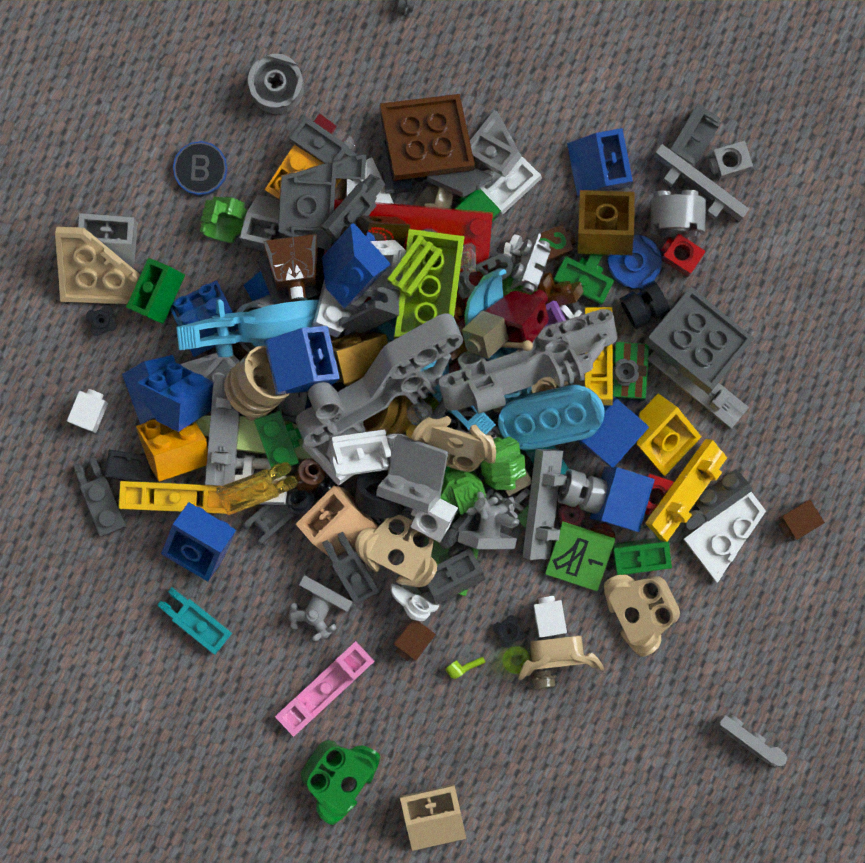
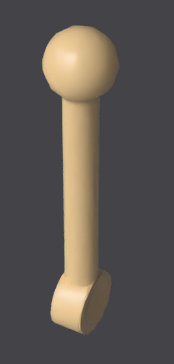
(526, 345)

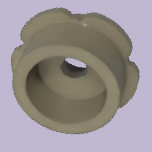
(543, 680)

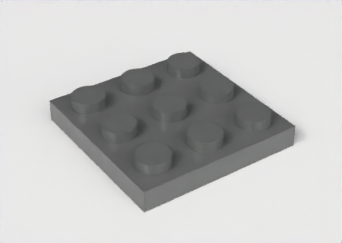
(699, 340)

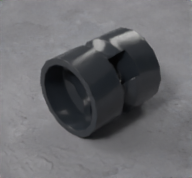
(635, 307)

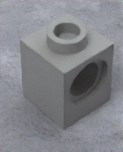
(738, 152)

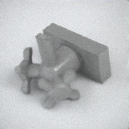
(492, 517)
(318, 608)

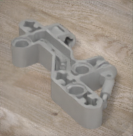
(552, 356)
(393, 373)

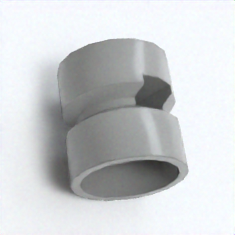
(583, 491)

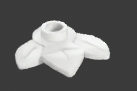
(417, 605)

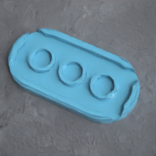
(552, 417)

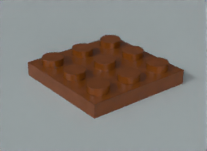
(426, 137)

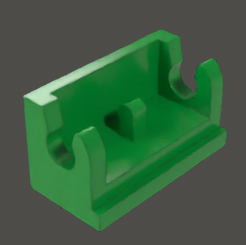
(641, 556)

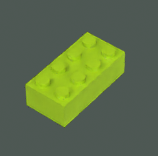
(438, 289)

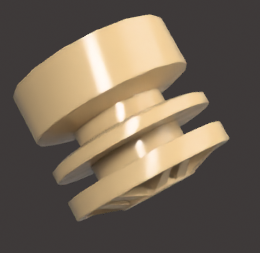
(251, 385)

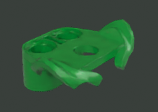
(357, 762)

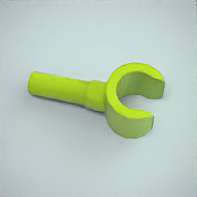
(456, 670)

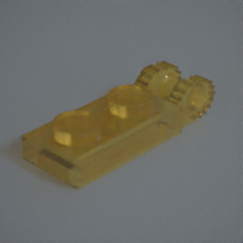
(256, 488)

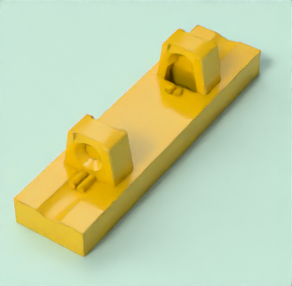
(601, 376)
(686, 490)
(168, 496)

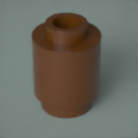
(309, 475)

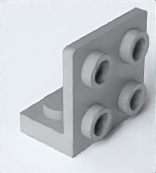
(414, 474)

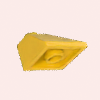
(668, 434)

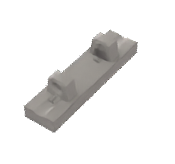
(682, 169)
(724, 407)
(222, 437)
(543, 504)

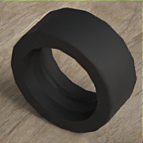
(372, 504)

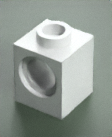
(88, 410)
(436, 522)
(549, 617)

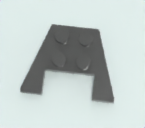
(310, 195)

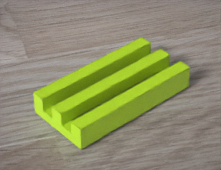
(428, 246)

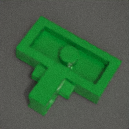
(589, 274)
(278, 439)

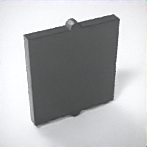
(461, 182)

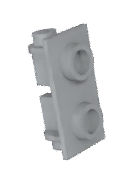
(533, 253)

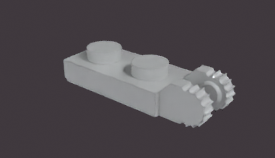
(751, 741)

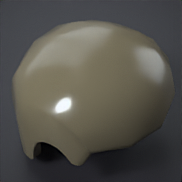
(435, 197)

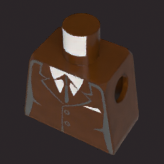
(293, 264)

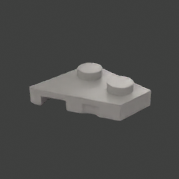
(494, 146)

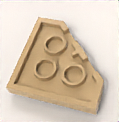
(91, 270)

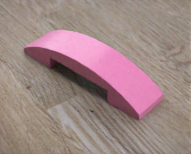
(324, 689)

